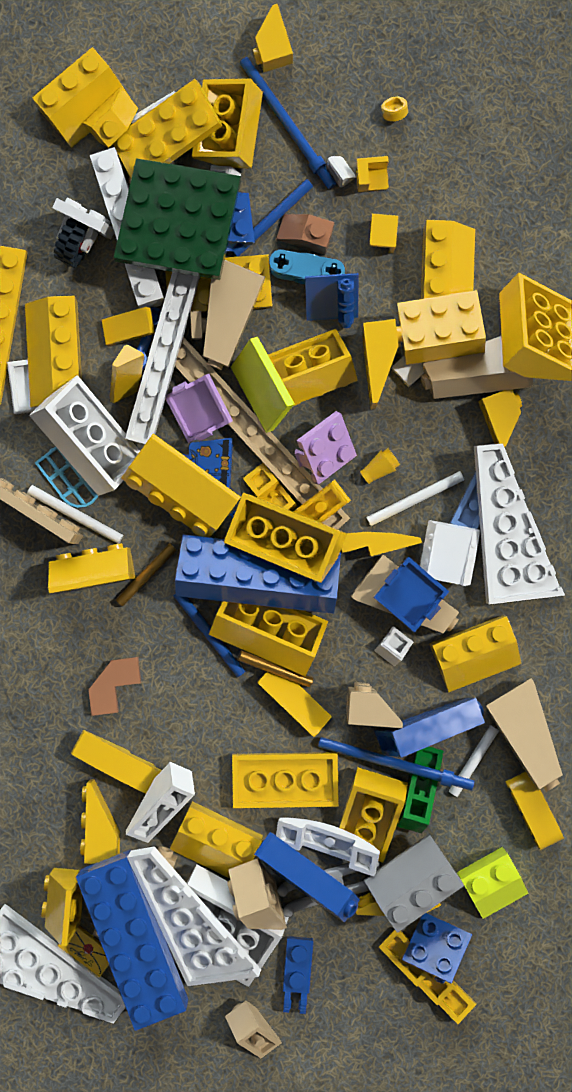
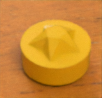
(394, 109)

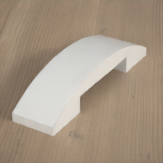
(329, 840)

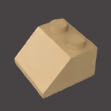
(369, 708)
(256, 897)

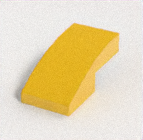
(268, 488)

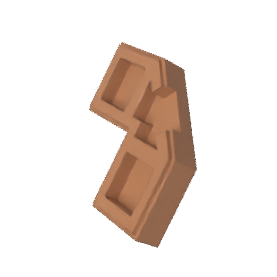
(103, 691)

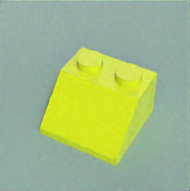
(493, 882)

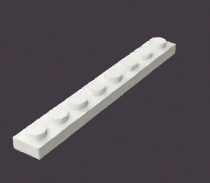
(162, 357)

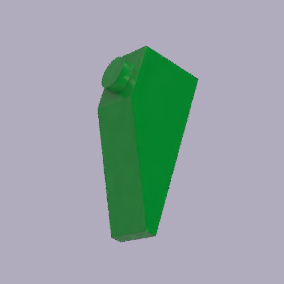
(420, 792)

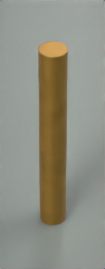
(146, 574)
(274, 668)

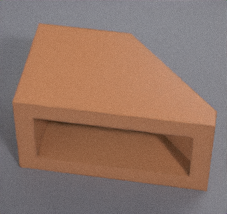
(306, 232)

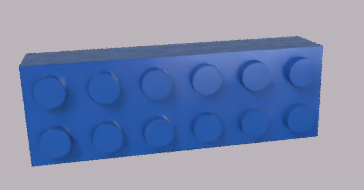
(228, 574)
(132, 941)

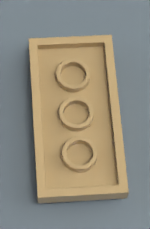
(41, 514)

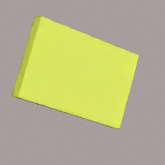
(262, 384)

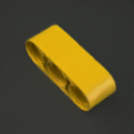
(535, 811)

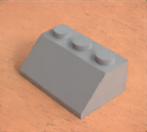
(413, 883)

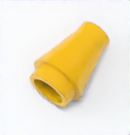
(380, 466)

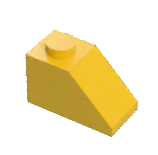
(272, 42)
(112, 118)
(501, 414)

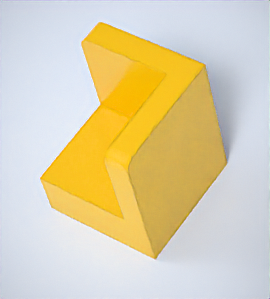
(372, 174)
(383, 231)

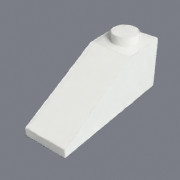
(163, 800)

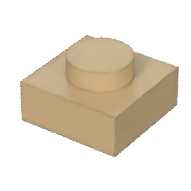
(197, 324)

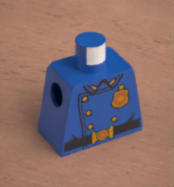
(213, 457)

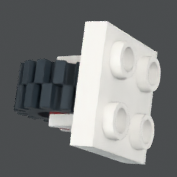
(78, 231)

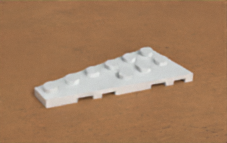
(510, 541)
(194, 935)
(41, 969)

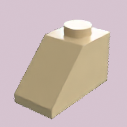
(252, 1029)

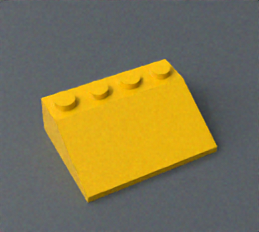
(536, 330)

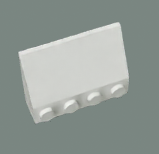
(216, 896)

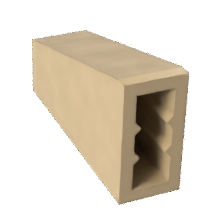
(229, 311)
(472, 374)
(373, 582)
(526, 732)

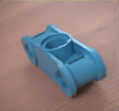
(301, 265)

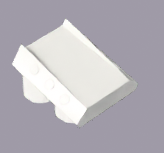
(449, 552)

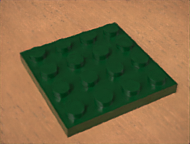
(177, 219)

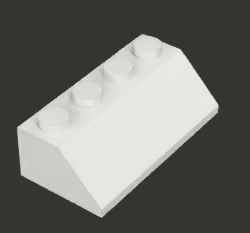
(86, 435)

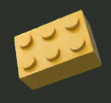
(441, 327)

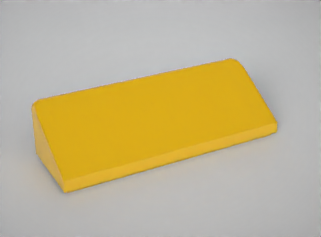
(126, 373)
(296, 702)

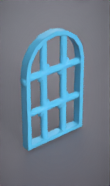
(71, 489)

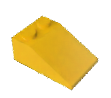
(380, 347)
(374, 808)
(63, 904)

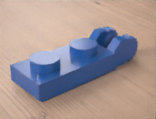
(297, 971)

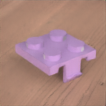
(198, 408)
(325, 448)

